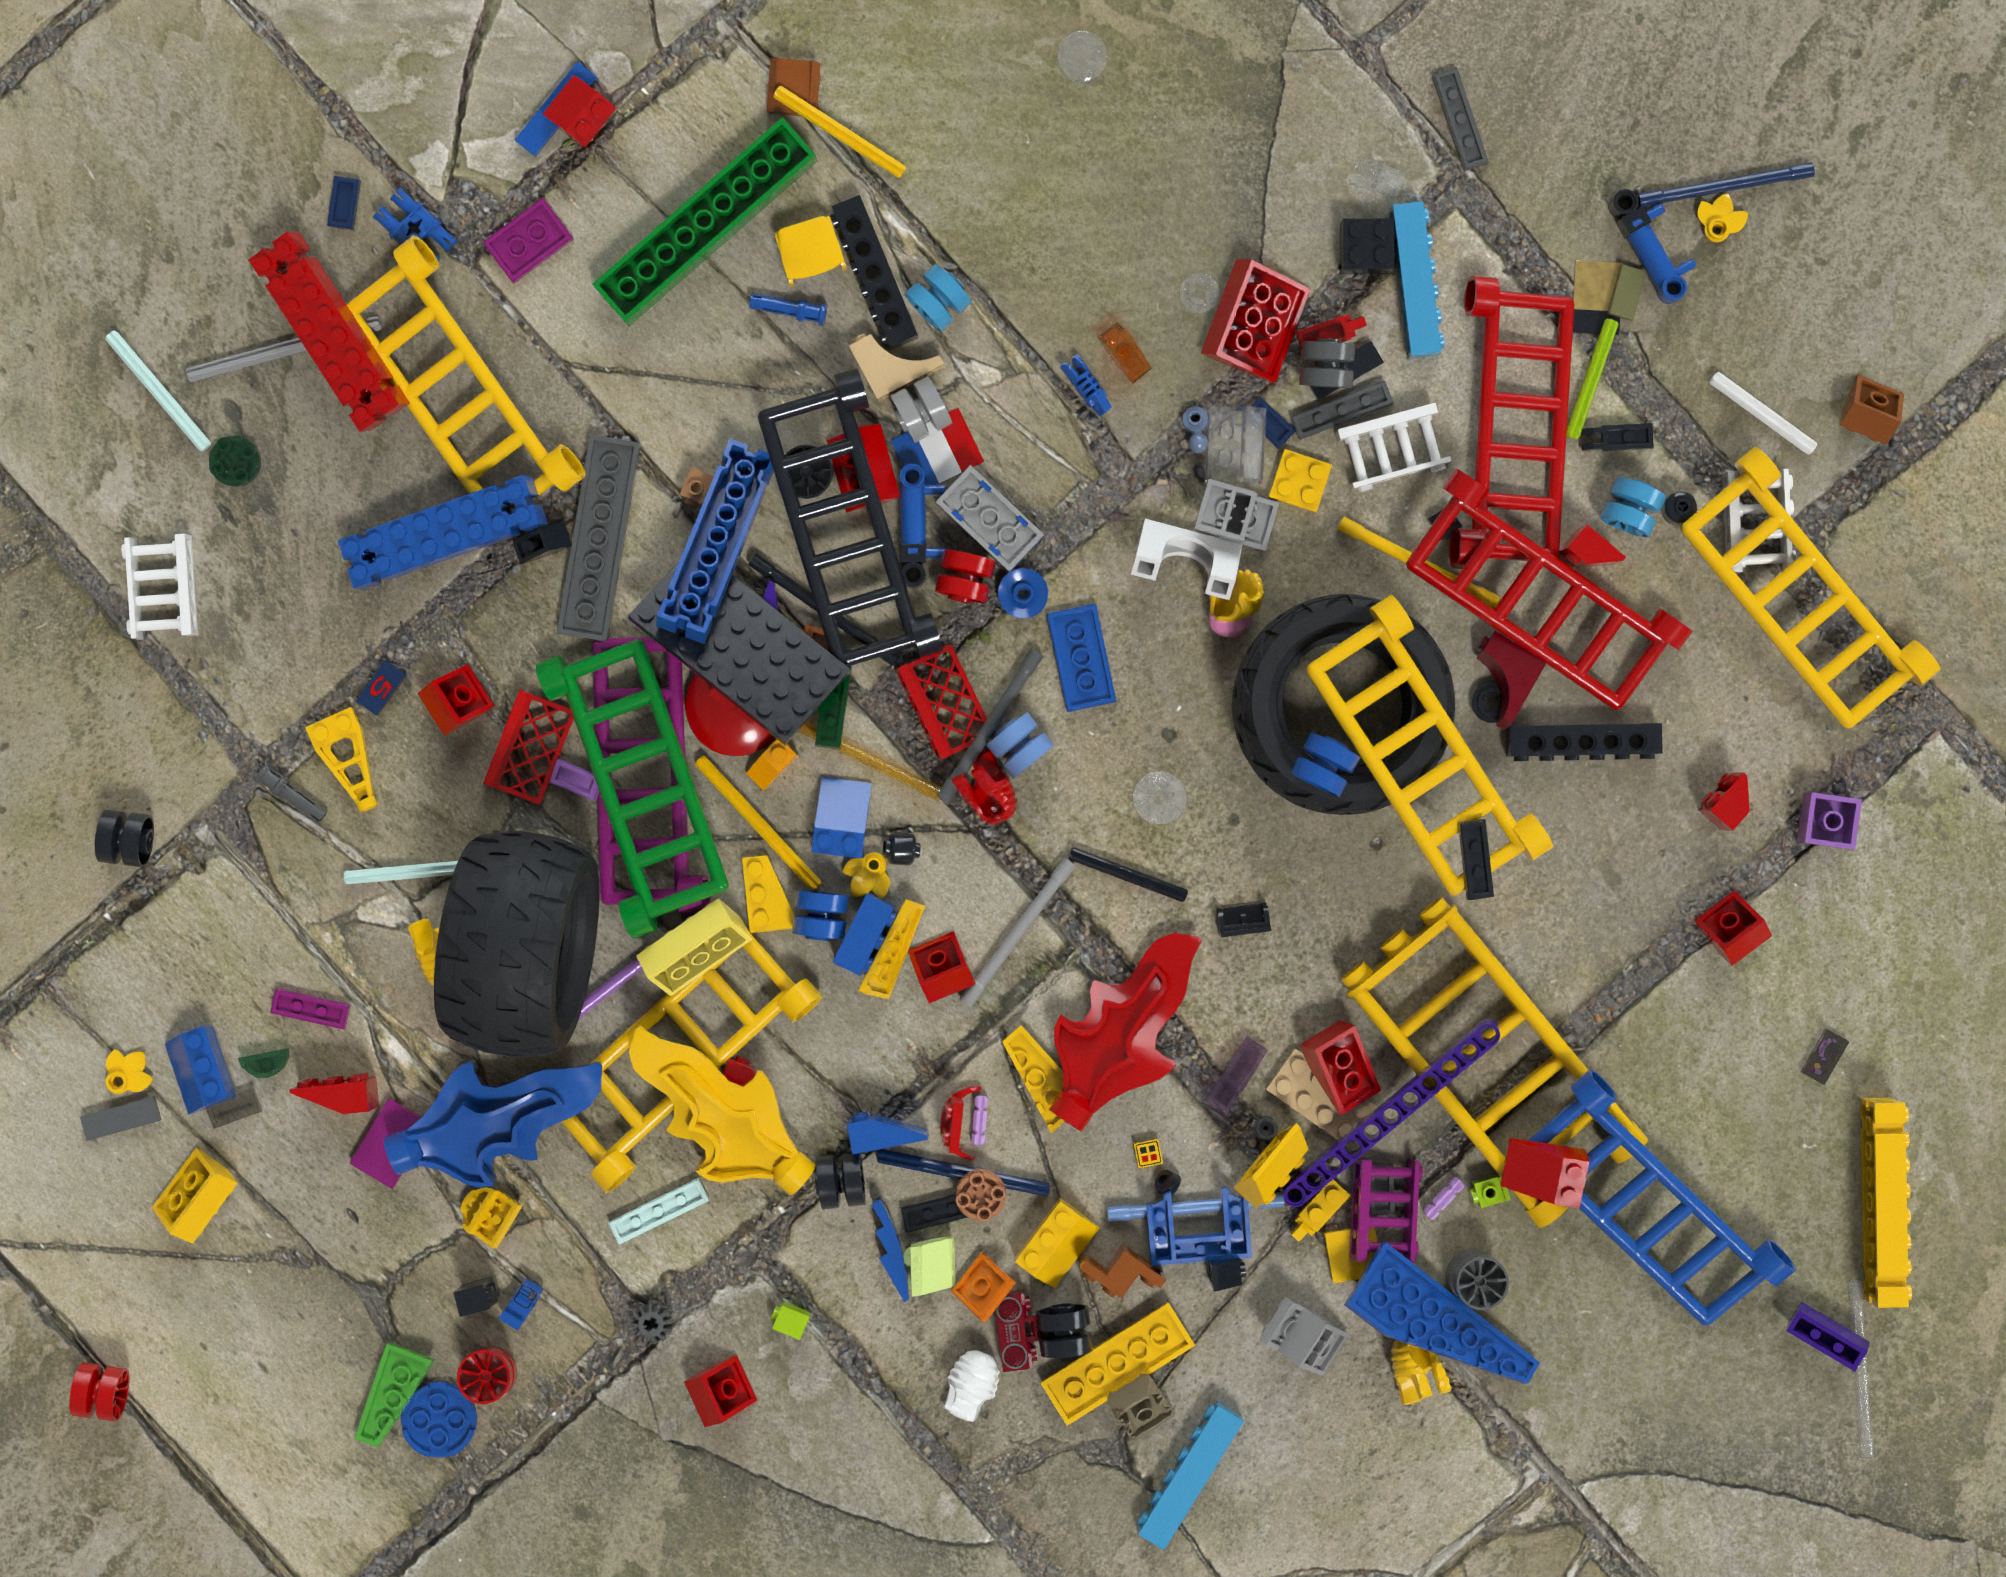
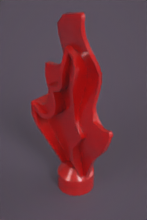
(1118, 1037)

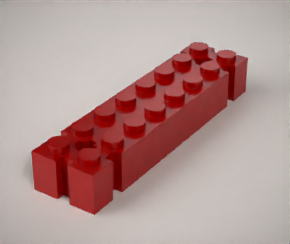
(329, 331)

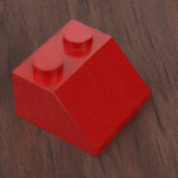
(579, 111)
(1589, 549)
(455, 699)
(1733, 928)
(941, 967)
(720, 1391)

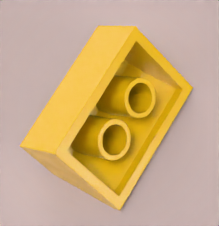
(1273, 1167)
(194, 1196)
(1056, 1243)

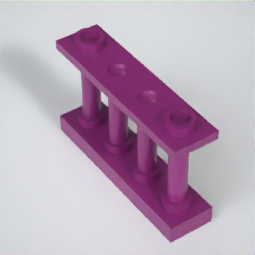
(1364, 1196)

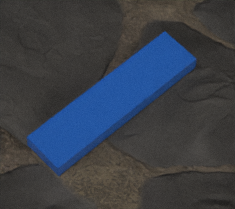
(539, 128)

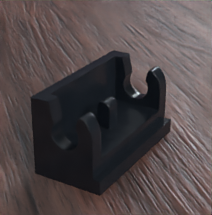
(1243, 920)

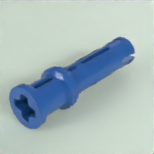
(800, 310)

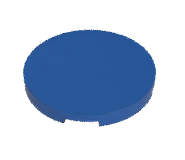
(438, 1420)

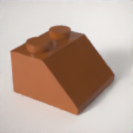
(1872, 410)

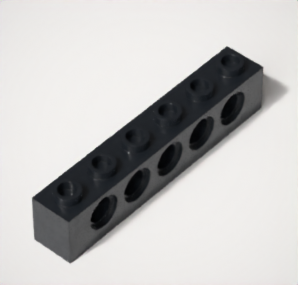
(855, 211)
(1649, 735)

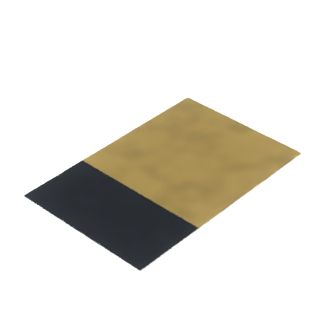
(1592, 295)

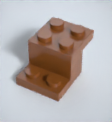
(1121, 1271)

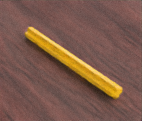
(839, 131)

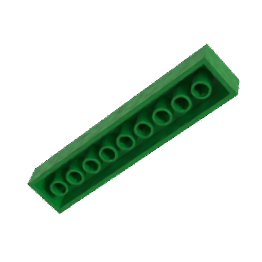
(705, 222)

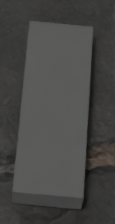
(120, 1118)

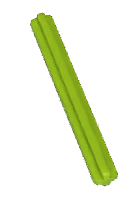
(1591, 378)

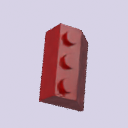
(879, 462)

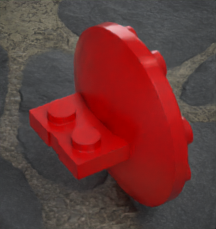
(722, 724)

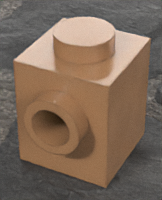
(696, 487)

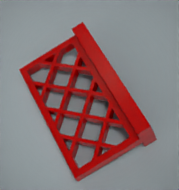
(923, 708)
(508, 740)

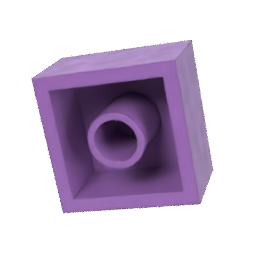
(1829, 820)

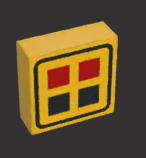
(1148, 1153)

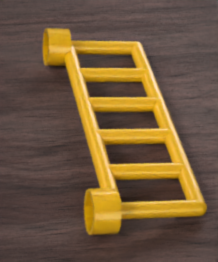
(417, 263)
(1390, 625)
(1911, 662)
(793, 1001)

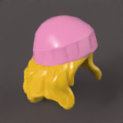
(1233, 616)

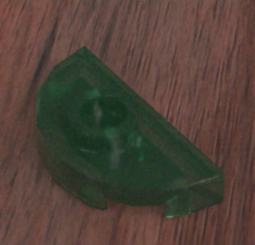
(265, 1064)

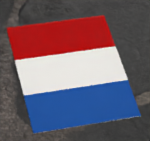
(941, 453)

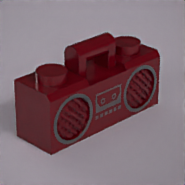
(1014, 1344)

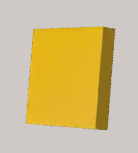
(1338, 1248)

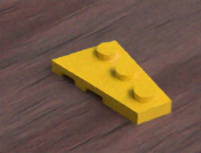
(765, 897)

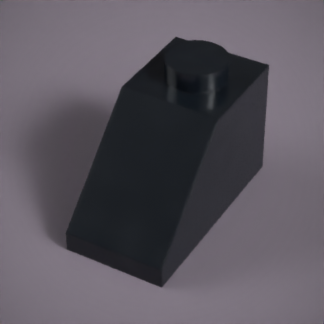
(542, 542)
(1226, 1273)

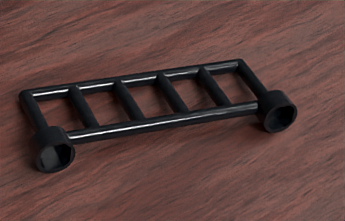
(848, 398)

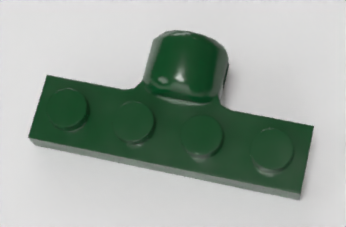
(832, 716)

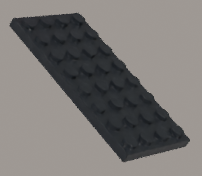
(752, 658)

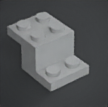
(1236, 515)
(1303, 1336)

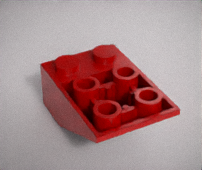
(347, 1096)

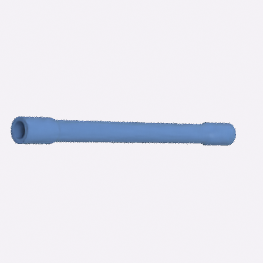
(1128, 1212)

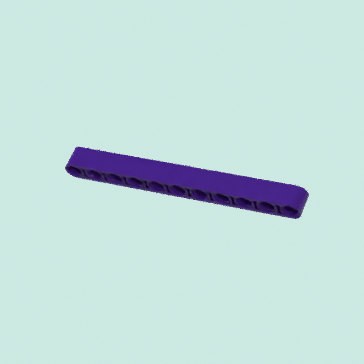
(1395, 1102)

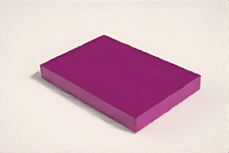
(528, 240)
(371, 1154)

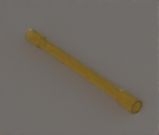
(921, 785)

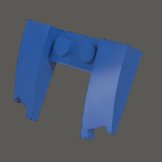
(1171, 1249)

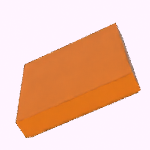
(983, 1287)

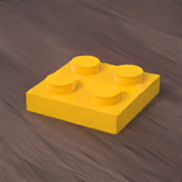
(1300, 481)

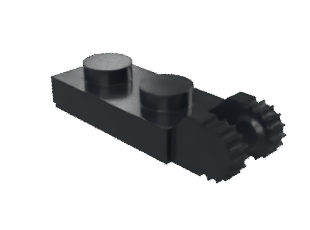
(1620, 437)

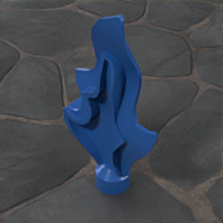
(480, 1121)

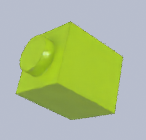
(790, 1320)

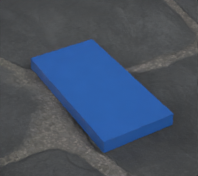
(1081, 657)

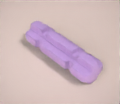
(979, 1120)
(1443, 1198)

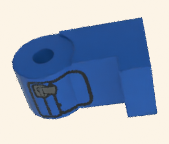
(521, 1304)

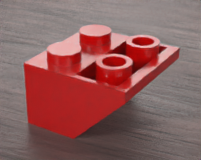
(1728, 803)

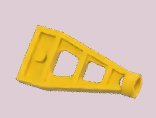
(334, 729)

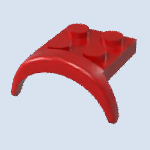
(952, 1122)

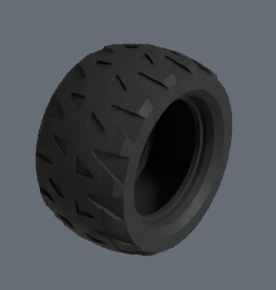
(1259, 703)
(516, 943)

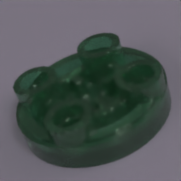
(234, 461)

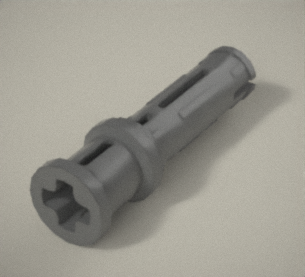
(281, 787)

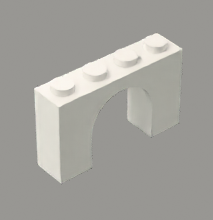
(1216, 554)

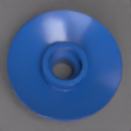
(1029, 581)

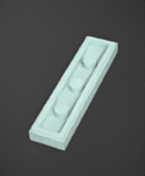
(658, 1210)

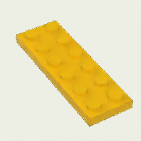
(1116, 1362)

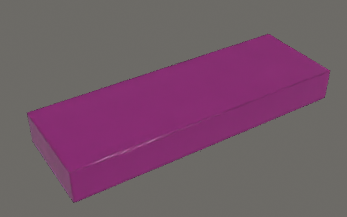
(310, 1008)

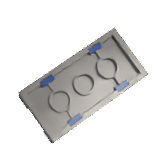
(989, 519)

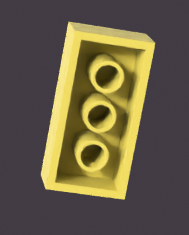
(694, 947)

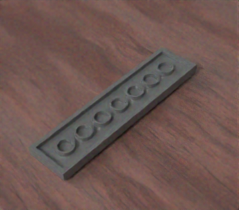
(598, 538)

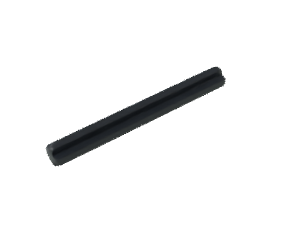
(1128, 874)

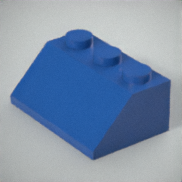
(200, 1069)

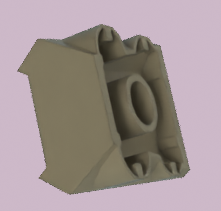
(1140, 1406)

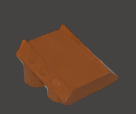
(798, 77)

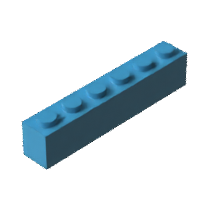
(1416, 280)
(1189, 1475)

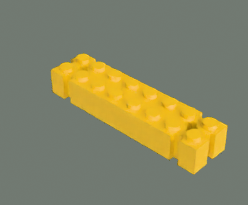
(1885, 1202)

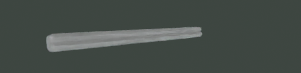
(256, 356)

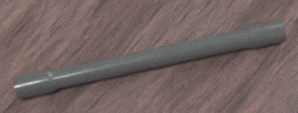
(1025, 670)

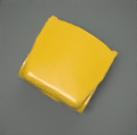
(809, 248)

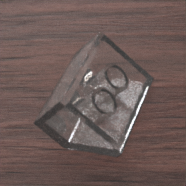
(1235, 444)

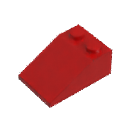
(1341, 1066)
(1546, 1171)

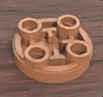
(980, 1194)

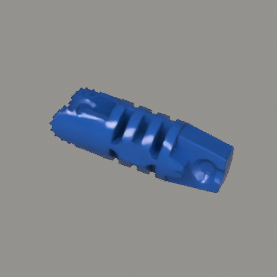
(1087, 385)

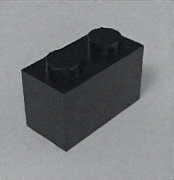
(476, 1296)

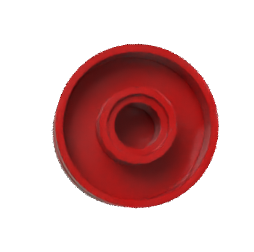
(967, 569)
(486, 1375)
(99, 1392)

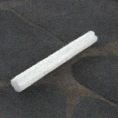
(1763, 413)

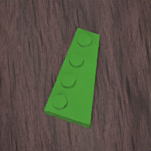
(392, 1388)

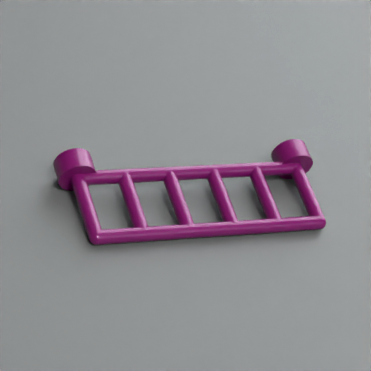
(607, 845)

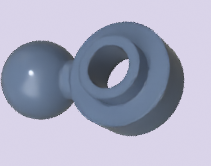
(1197, 442)

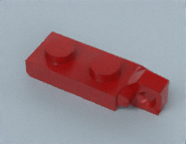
(1336, 328)

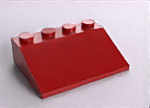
(1255, 320)

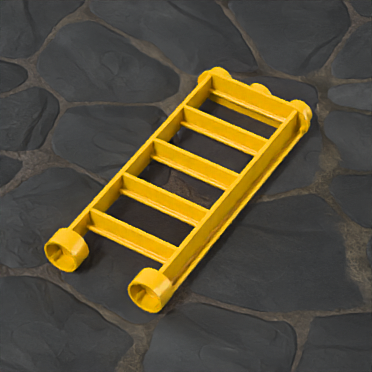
(1399, 949)

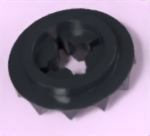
(1479, 704)

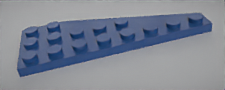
(1419, 1311)

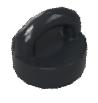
(1167, 1181)

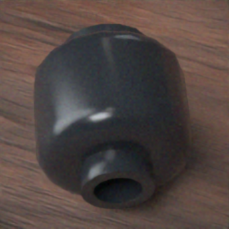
(1677, 500)
(901, 848)

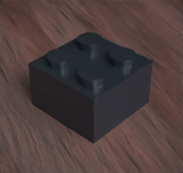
(1367, 246)

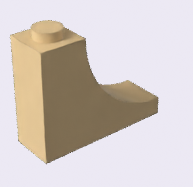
(886, 372)

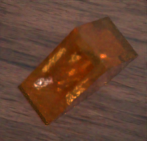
(1124, 352)

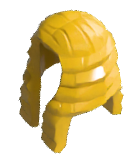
(425, 946)
(1409, 1369)

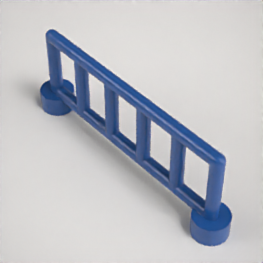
(1766, 1261)

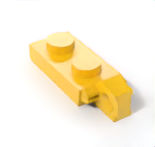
(1319, 1209)

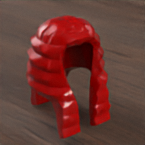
(991, 794)

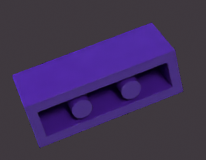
(1828, 1336)

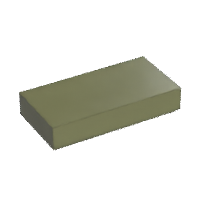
(1626, 292)

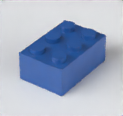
(865, 934)

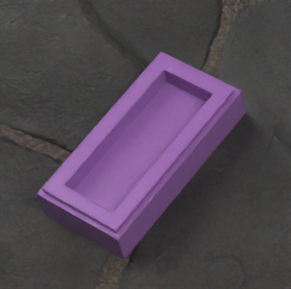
(574, 779)

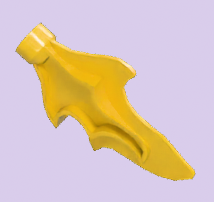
(730, 1122)

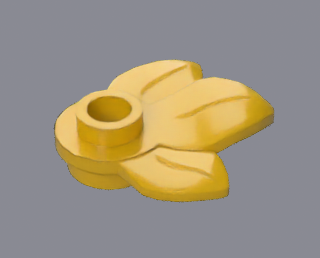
(1721, 215)
(866, 879)
(129, 1069)

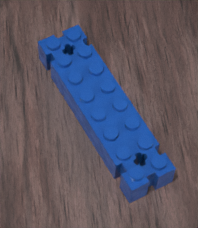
(442, 532)
(716, 542)

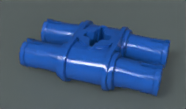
(416, 215)

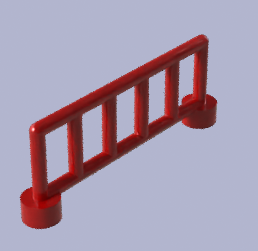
(1484, 300)
(1468, 497)

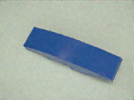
(893, 1256)

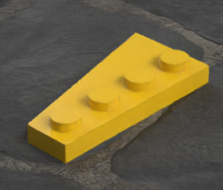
(891, 955)
(1038, 1072)

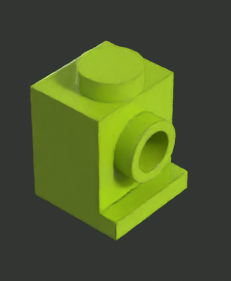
(1478, 1193)

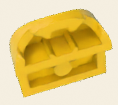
(489, 1214)

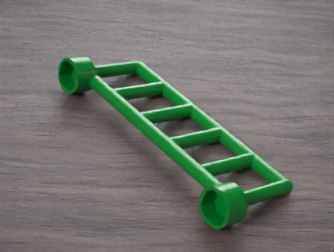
(560, 680)

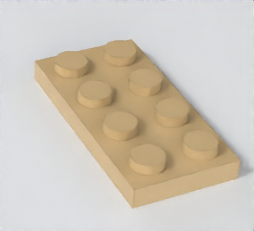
(1301, 1091)

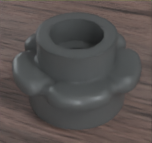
(1268, 1134)

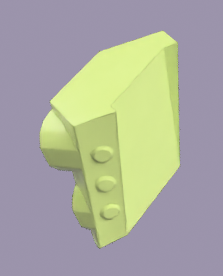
(931, 1265)

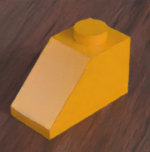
(771, 764)

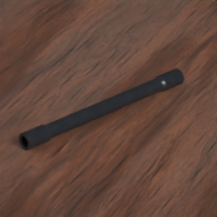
(769, 571)

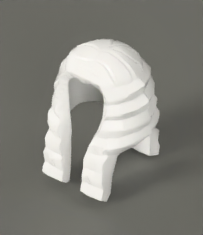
(971, 1384)

